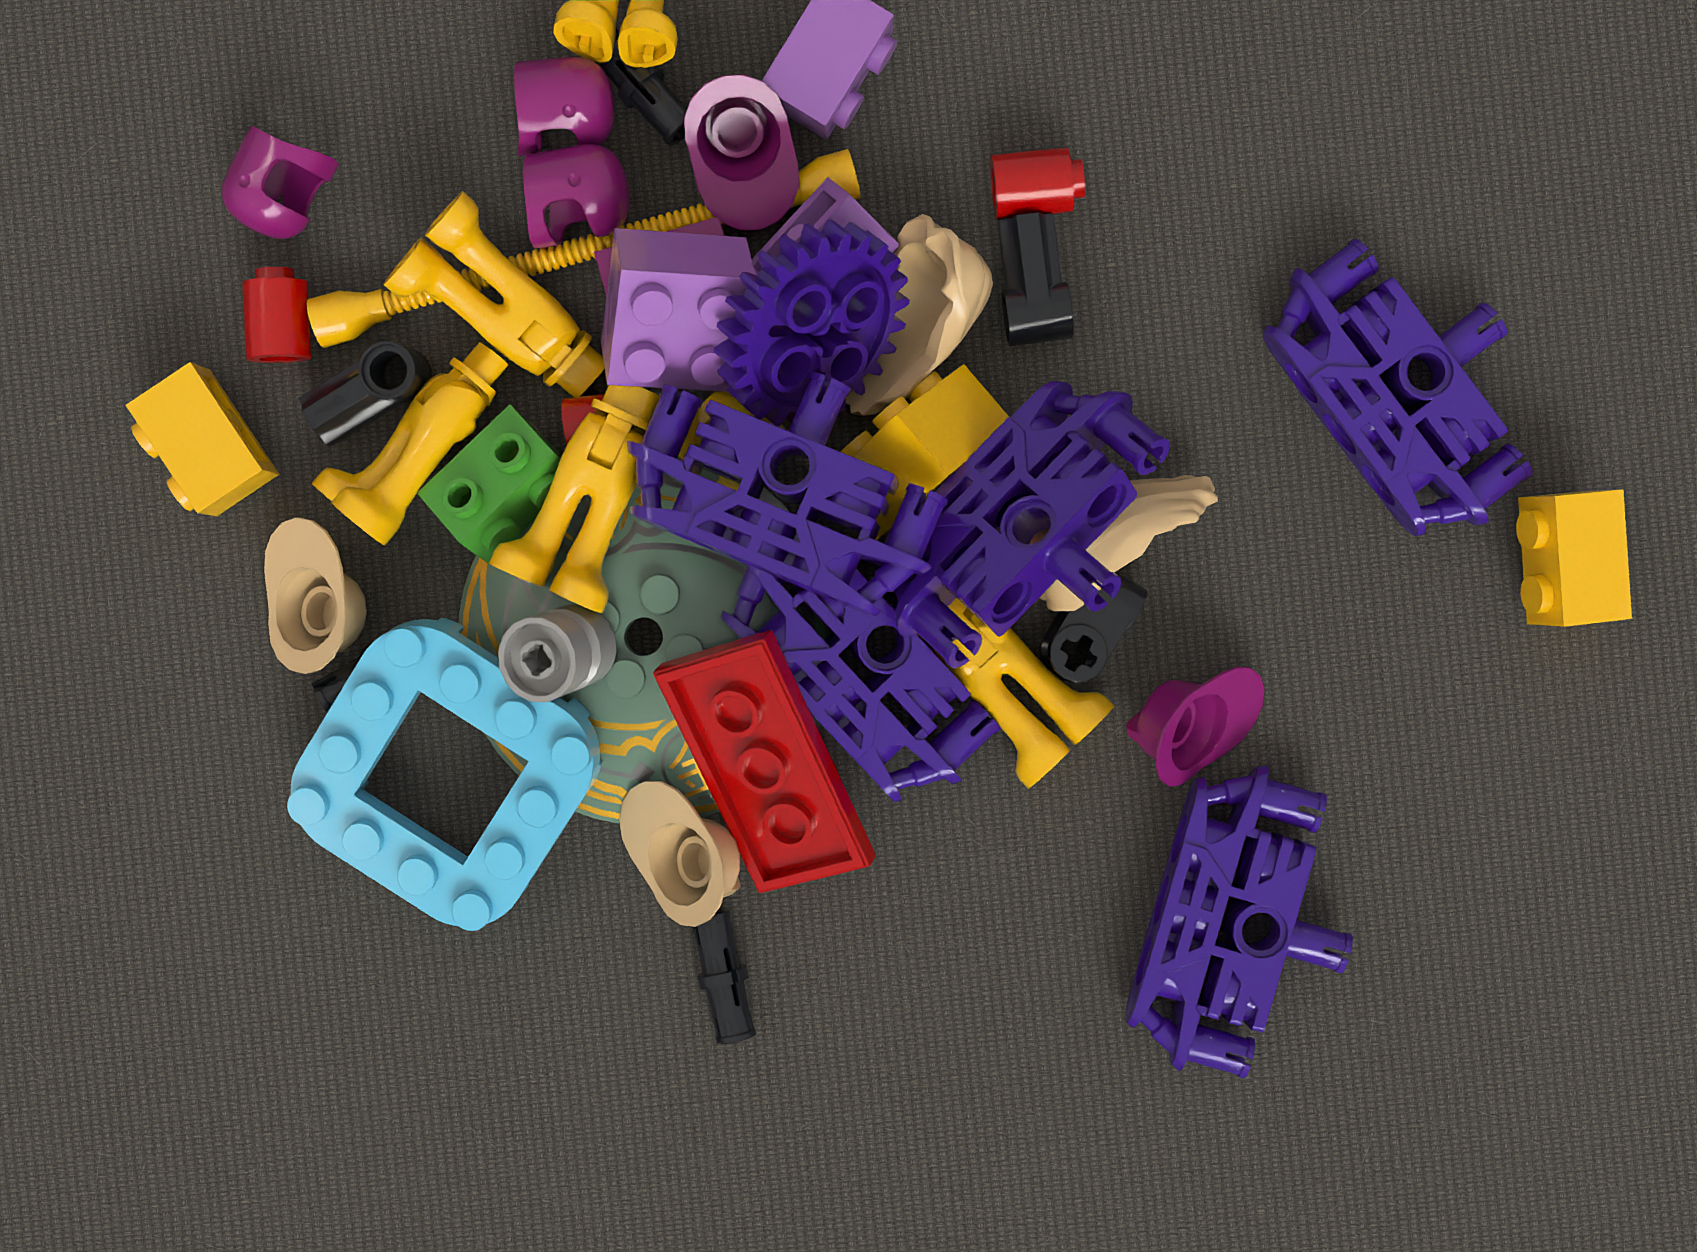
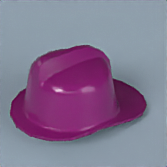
(741, 151)
(1196, 723)

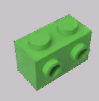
(494, 484)

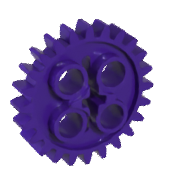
(811, 310)

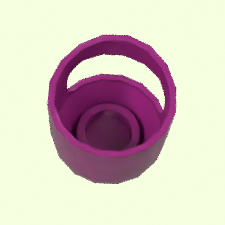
(562, 94)
(264, 171)
(578, 186)

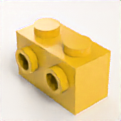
(200, 441)
(1574, 558)

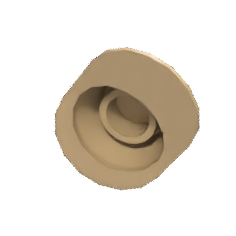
(309, 597)
(680, 855)

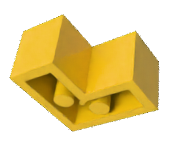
(929, 436)

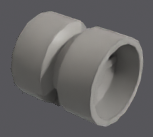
(556, 652)

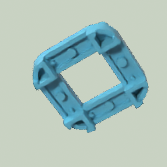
(395, 851)

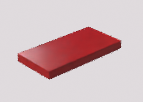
(765, 762)

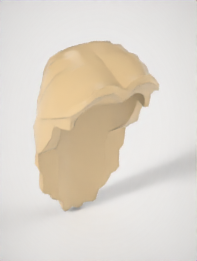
(946, 296)
(1157, 509)

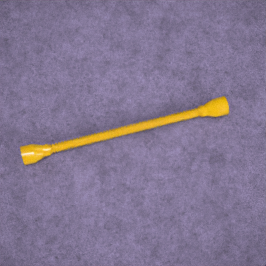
(348, 314)

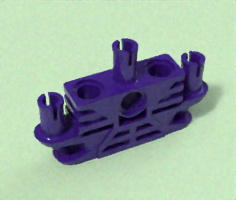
(1364, 415)
(1021, 481)
(766, 535)
(853, 708)
(1191, 909)

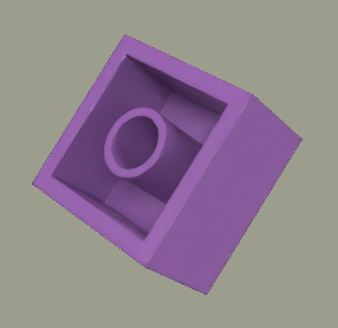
(666, 307)

